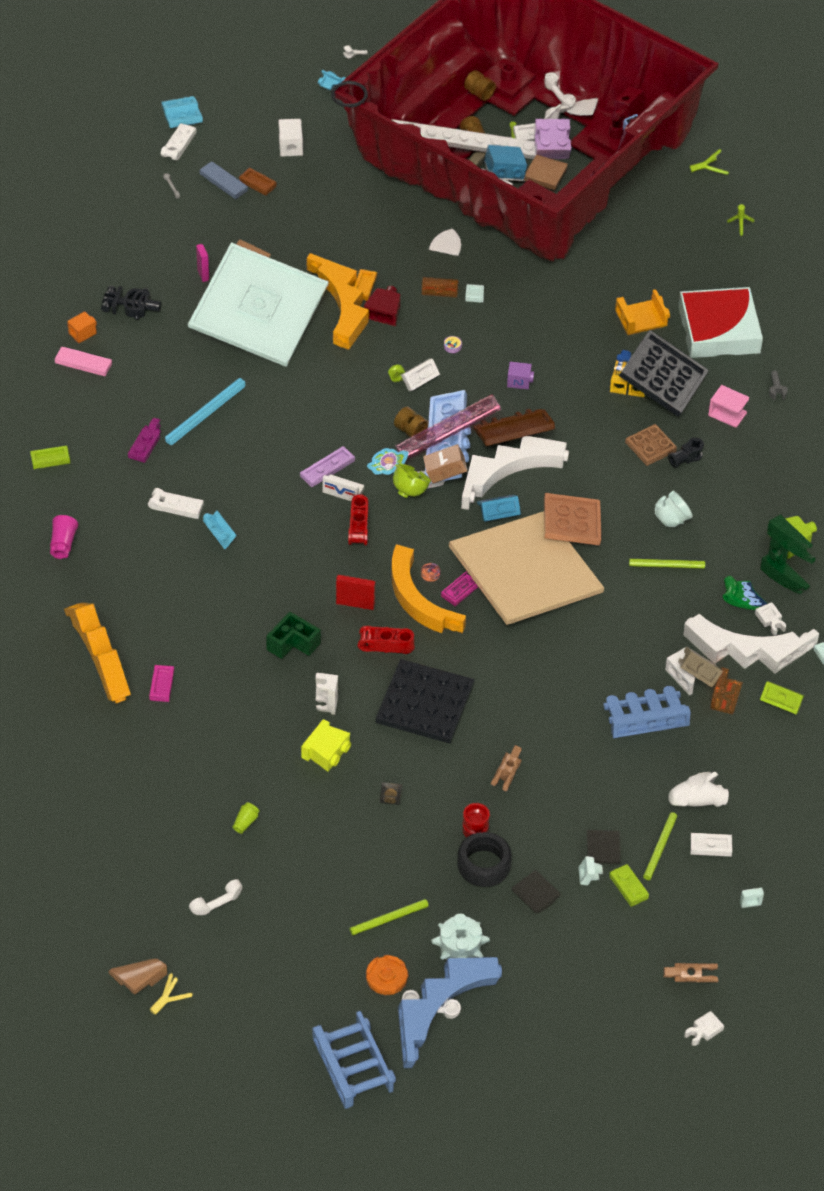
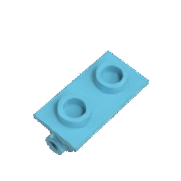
(329, 80)
(219, 528)

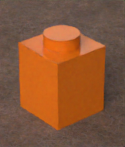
(82, 327)

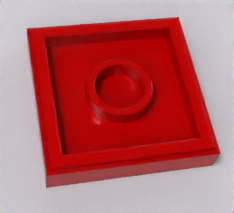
(355, 592)

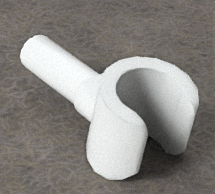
(350, 53)

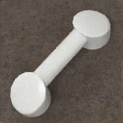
(551, 83)
(200, 907)
(450, 1009)

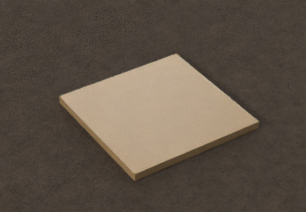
(523, 570)

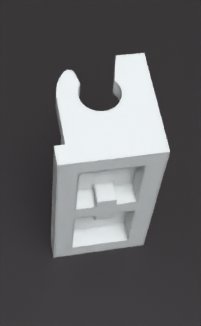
(327, 692)

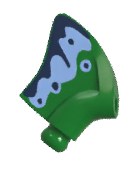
(742, 594)

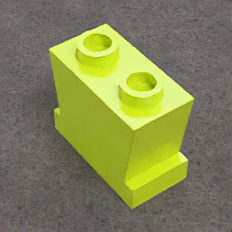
(326, 745)

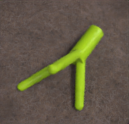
(703, 165)
(741, 215)

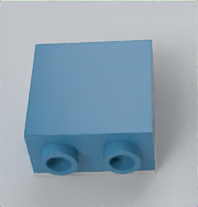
(506, 162)

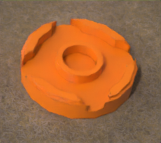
(386, 975)

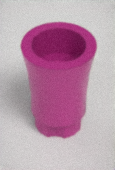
(62, 535)

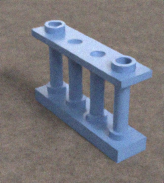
(339, 1074)

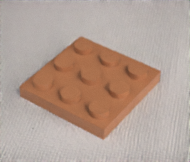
(572, 519)

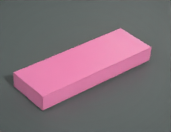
(83, 361)

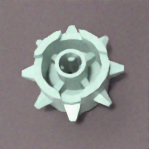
(460, 938)

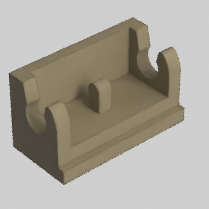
(700, 667)

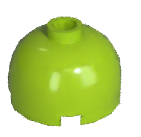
(409, 481)

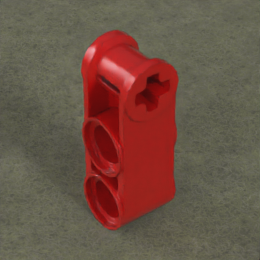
(358, 521)
(386, 639)

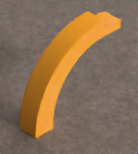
(413, 602)

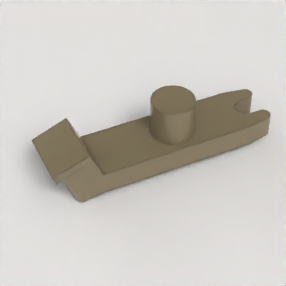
(478, 157)

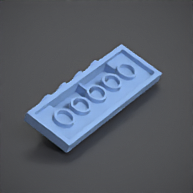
(442, 408)

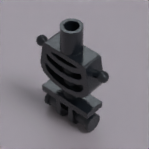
(134, 297)

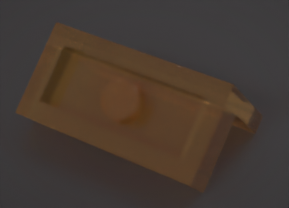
(439, 287)
(725, 693)

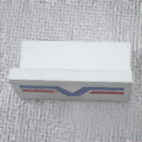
(341, 487)

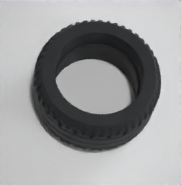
(484, 842)

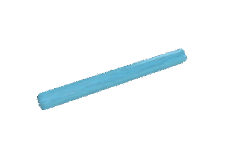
(205, 411)

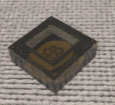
(390, 793)

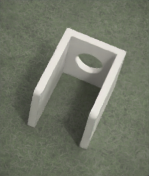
(290, 137)

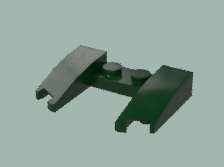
(784, 539)

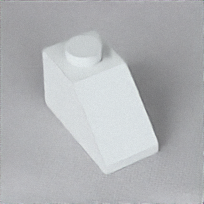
(681, 676)

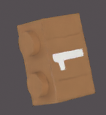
(445, 463)

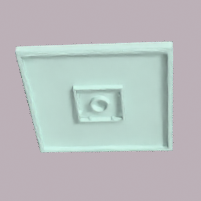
(258, 304)

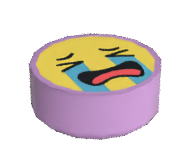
(452, 344)

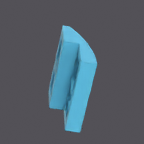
(182, 111)

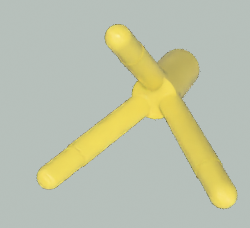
(164, 998)

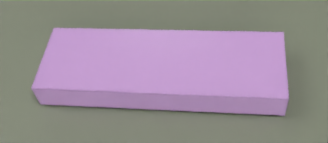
(327, 466)

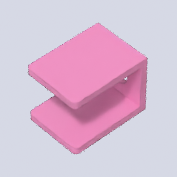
(728, 406)

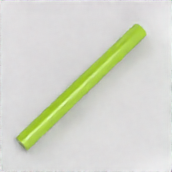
(667, 563)
(660, 846)
(389, 917)

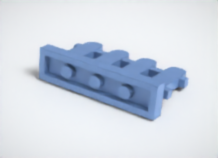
(647, 721)

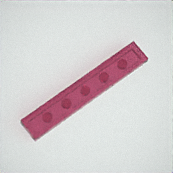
(449, 426)

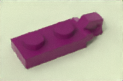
(145, 441)

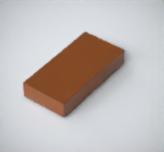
(257, 181)

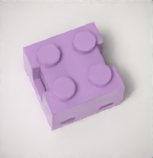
(552, 138)

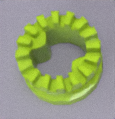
(396, 376)

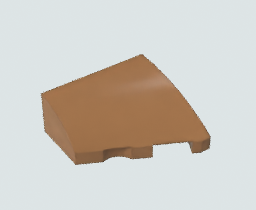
(139, 974)

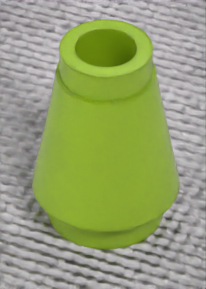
(247, 815)

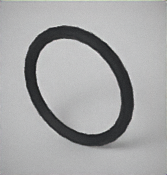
(345, 83)

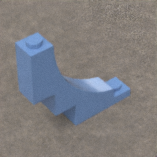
(416, 1014)

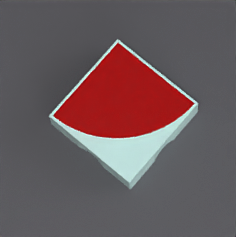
(720, 322)

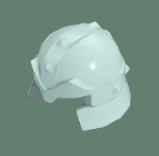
(672, 510)

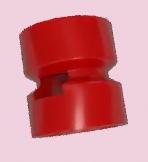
(475, 819)

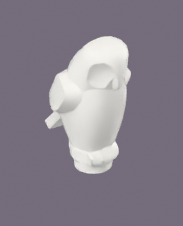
(699, 791)

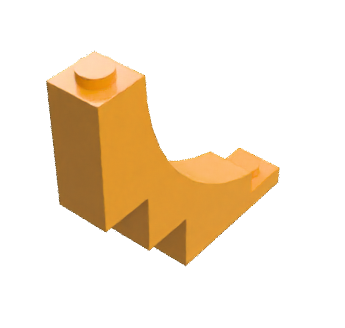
(349, 299)
(97, 642)

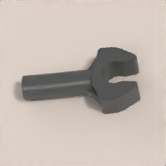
(777, 388)

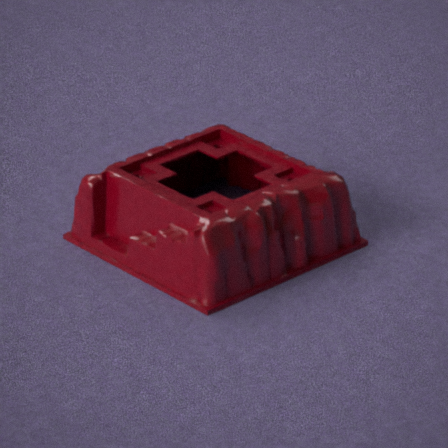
(515, 45)

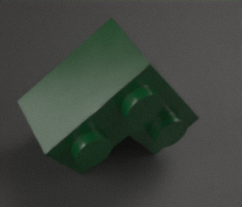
(291, 633)

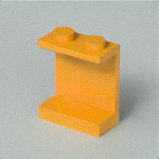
(642, 315)

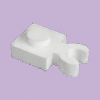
(770, 616)
(705, 1027)

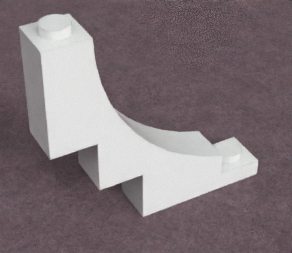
(532, 454)
(772, 651)

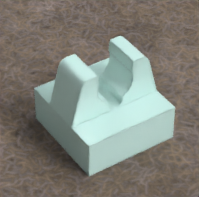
(589, 870)

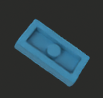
(499, 507)

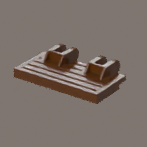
(514, 426)

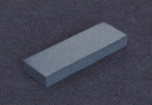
(223, 180)

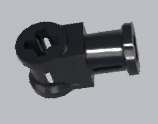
(689, 452)

